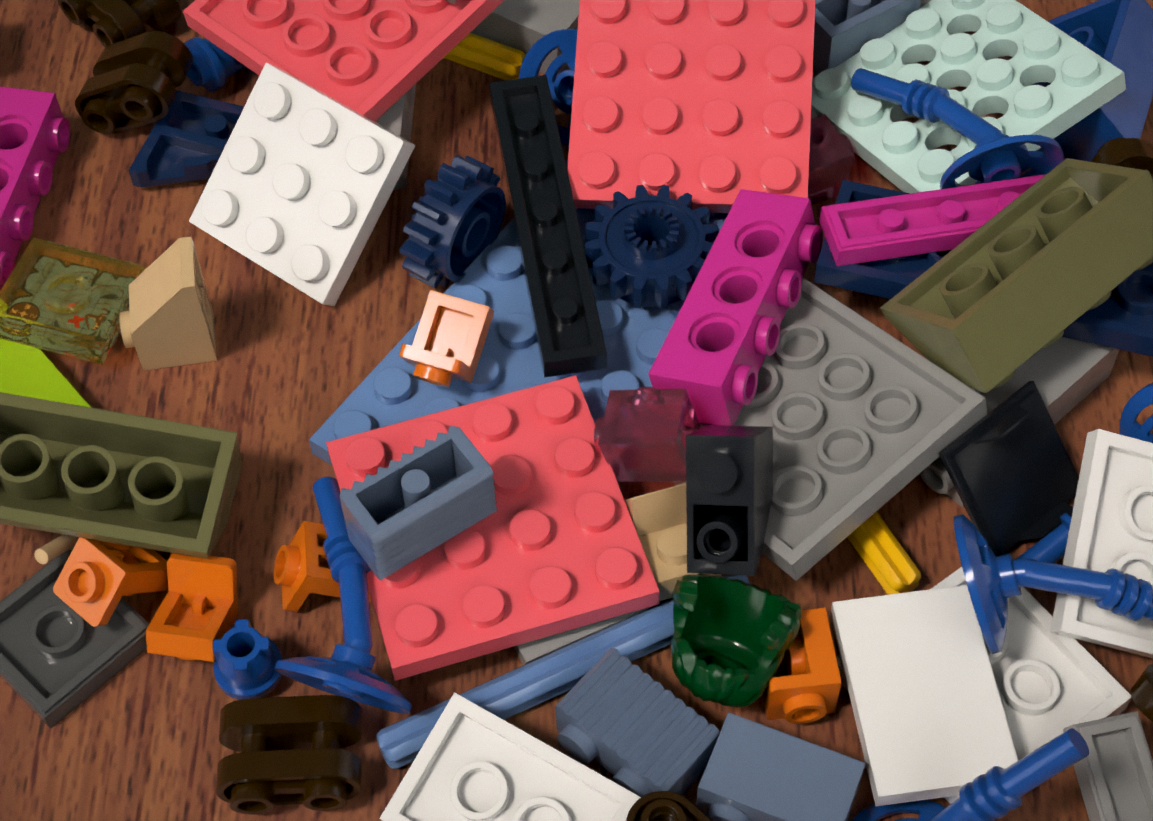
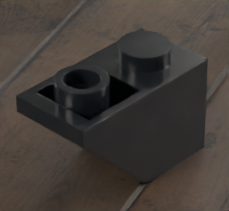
(728, 497)

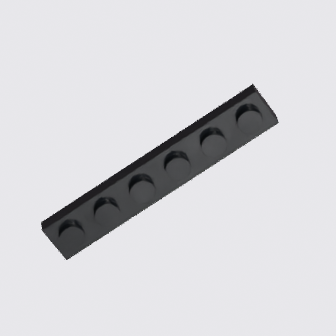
(547, 228)

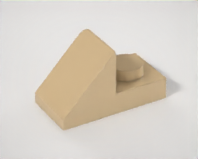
(662, 530)

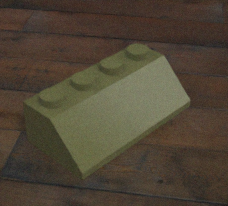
(1029, 272)
(115, 476)

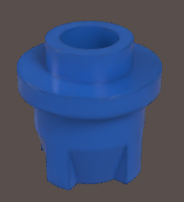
(210, 64)
(246, 662)

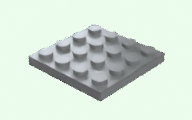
(848, 422)

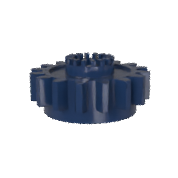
(453, 222)
(648, 246)

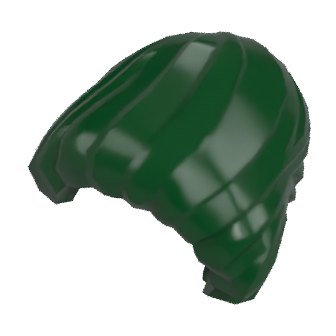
(729, 637)

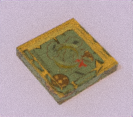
(66, 300)

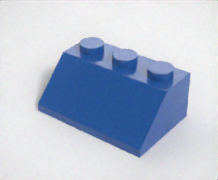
(1124, 37)

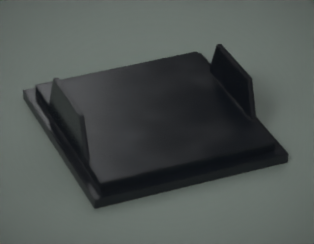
(1013, 472)

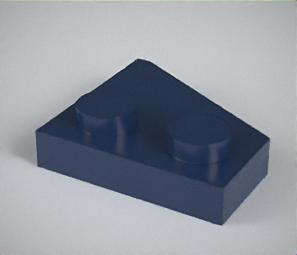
(185, 141)

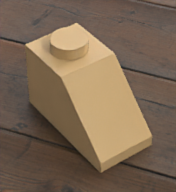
(170, 311)

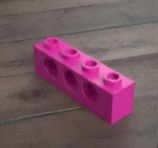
(30, 143)
(738, 304)

